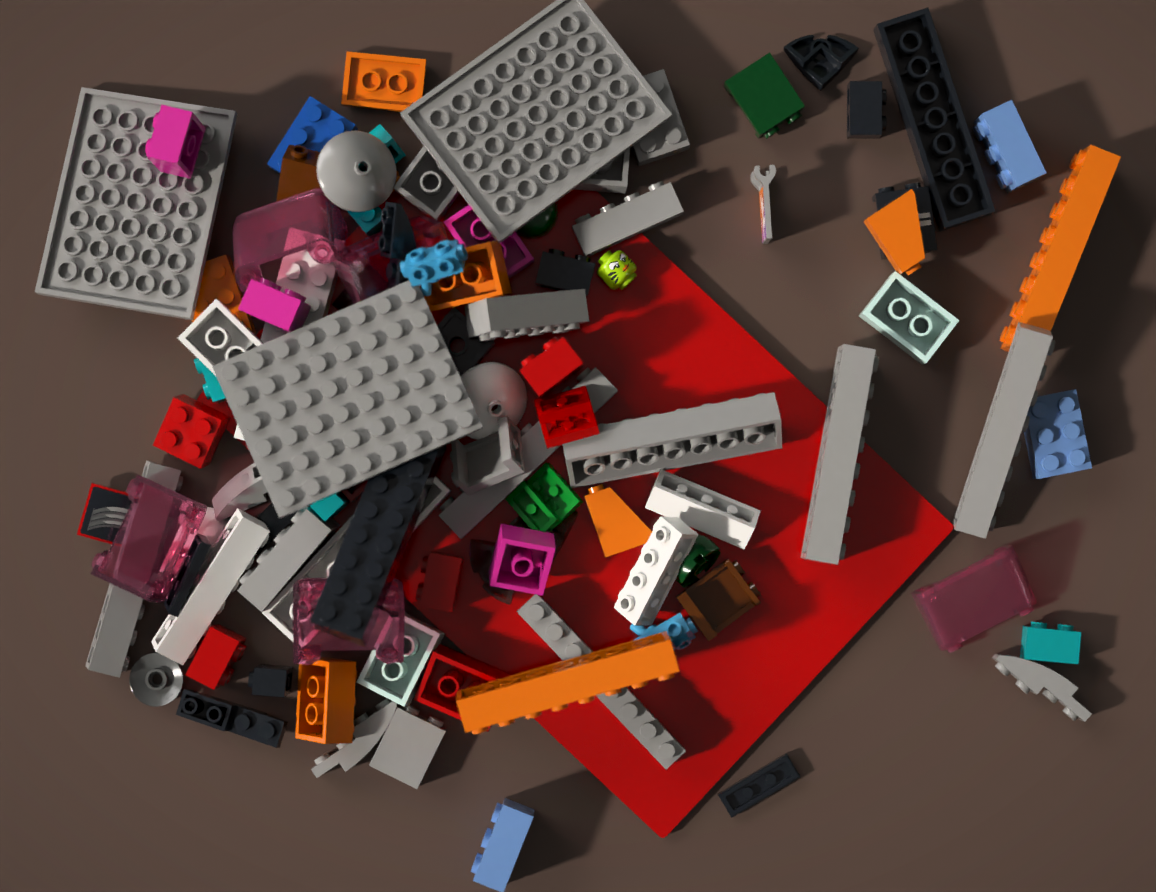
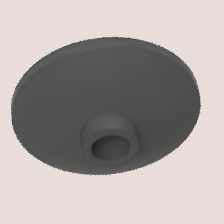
(143, 684)

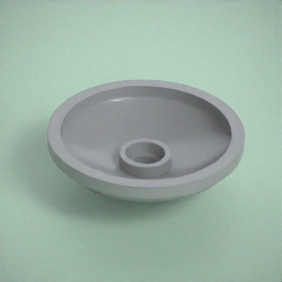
(342, 179)

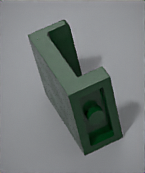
(765, 96)

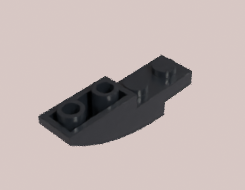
(395, 241)
(231, 717)

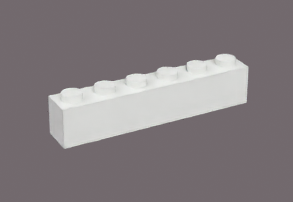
(215, 580)

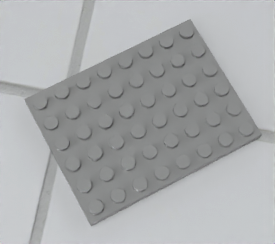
(536, 115)
(119, 223)
(347, 397)

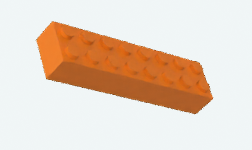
(1063, 241)
(567, 682)

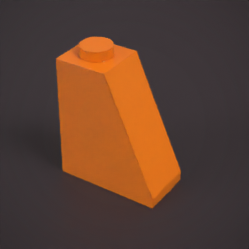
(899, 233)
(614, 521)

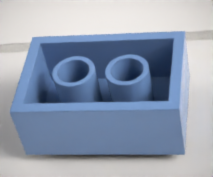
(1008, 147)
(1056, 436)
(502, 844)

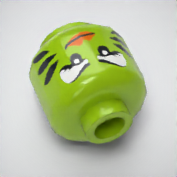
(616, 269)

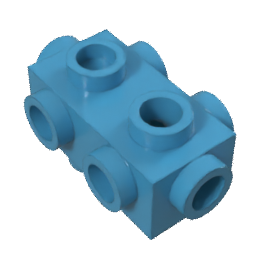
(432, 263)
(678, 628)

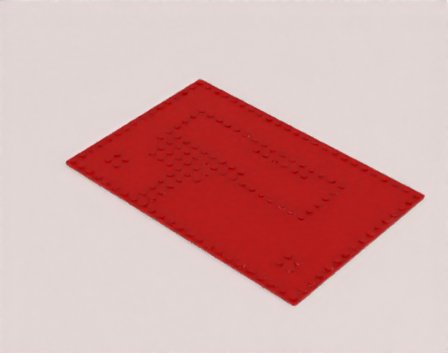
(665, 352)

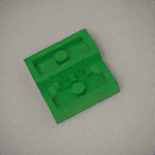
(544, 499)

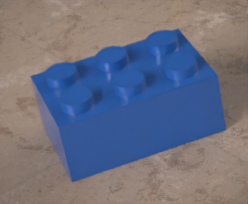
(311, 129)

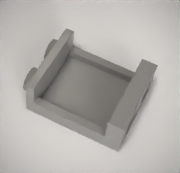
(488, 459)
(408, 745)

